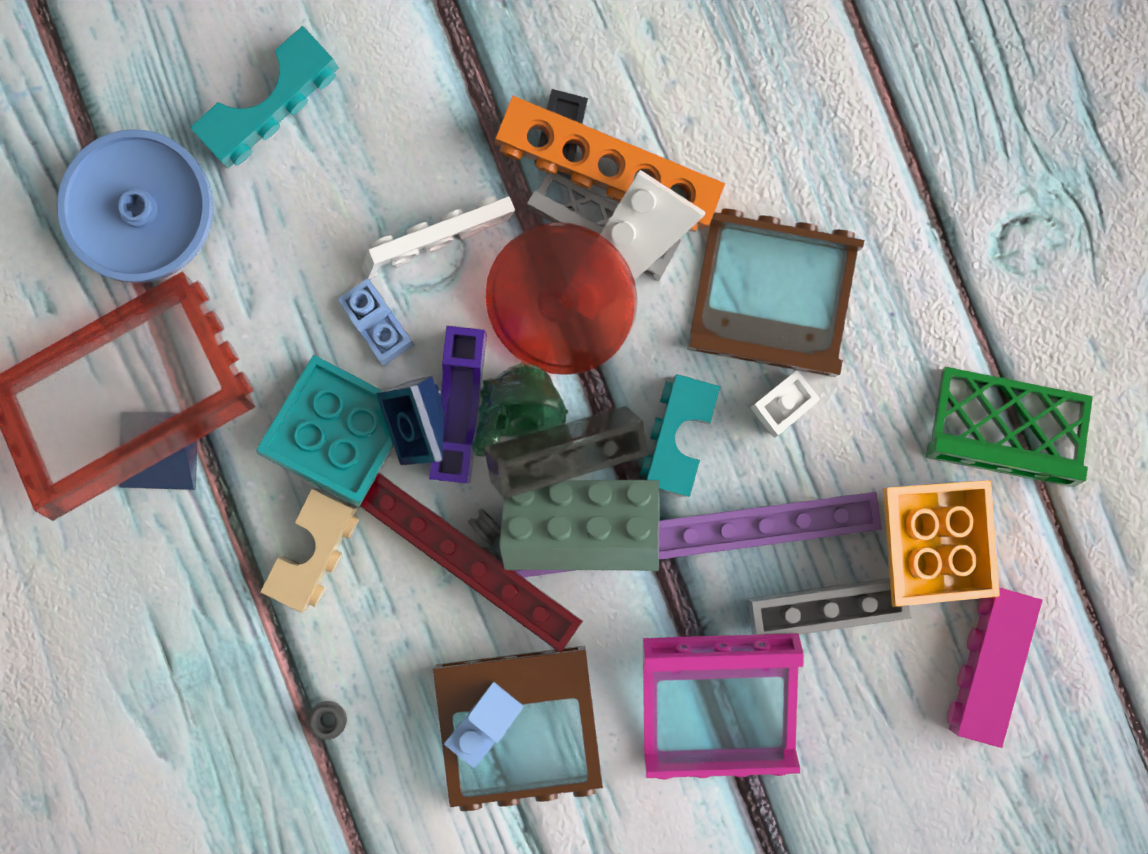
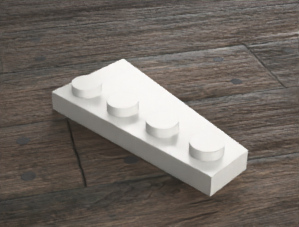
(649, 222)
(435, 237)

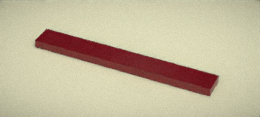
(471, 563)

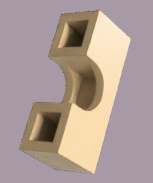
(329, 522)

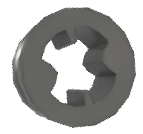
(485, 526)

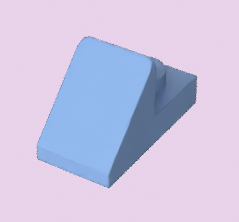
(484, 725)

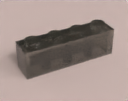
(566, 451)

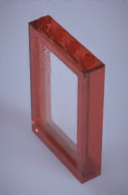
(120, 396)

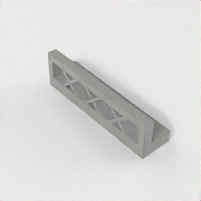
(558, 212)

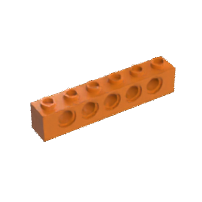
(595, 145)

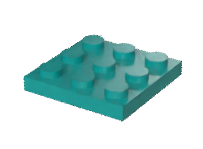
(330, 432)

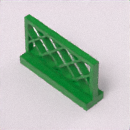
(1014, 459)

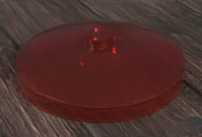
(561, 298)

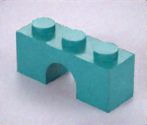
(685, 401)

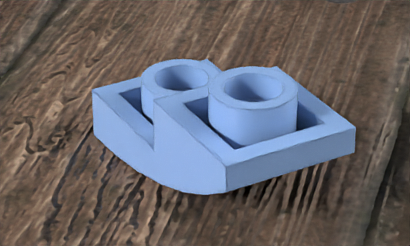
(376, 322)

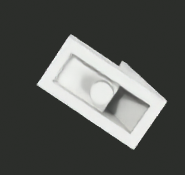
(784, 403)

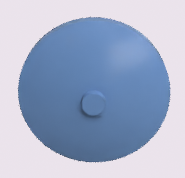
(135, 206)

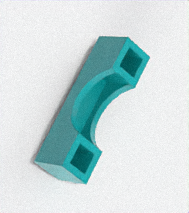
(234, 131)

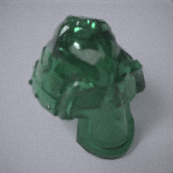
(516, 405)

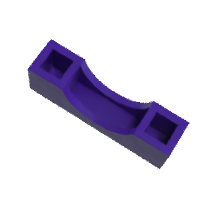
(460, 401)

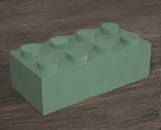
(583, 526)

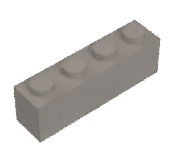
(825, 608)

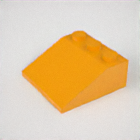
(941, 542)

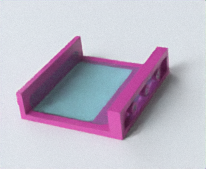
(721, 705)

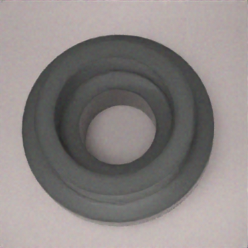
(319, 728)

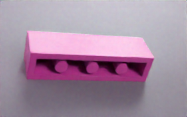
(993, 667)

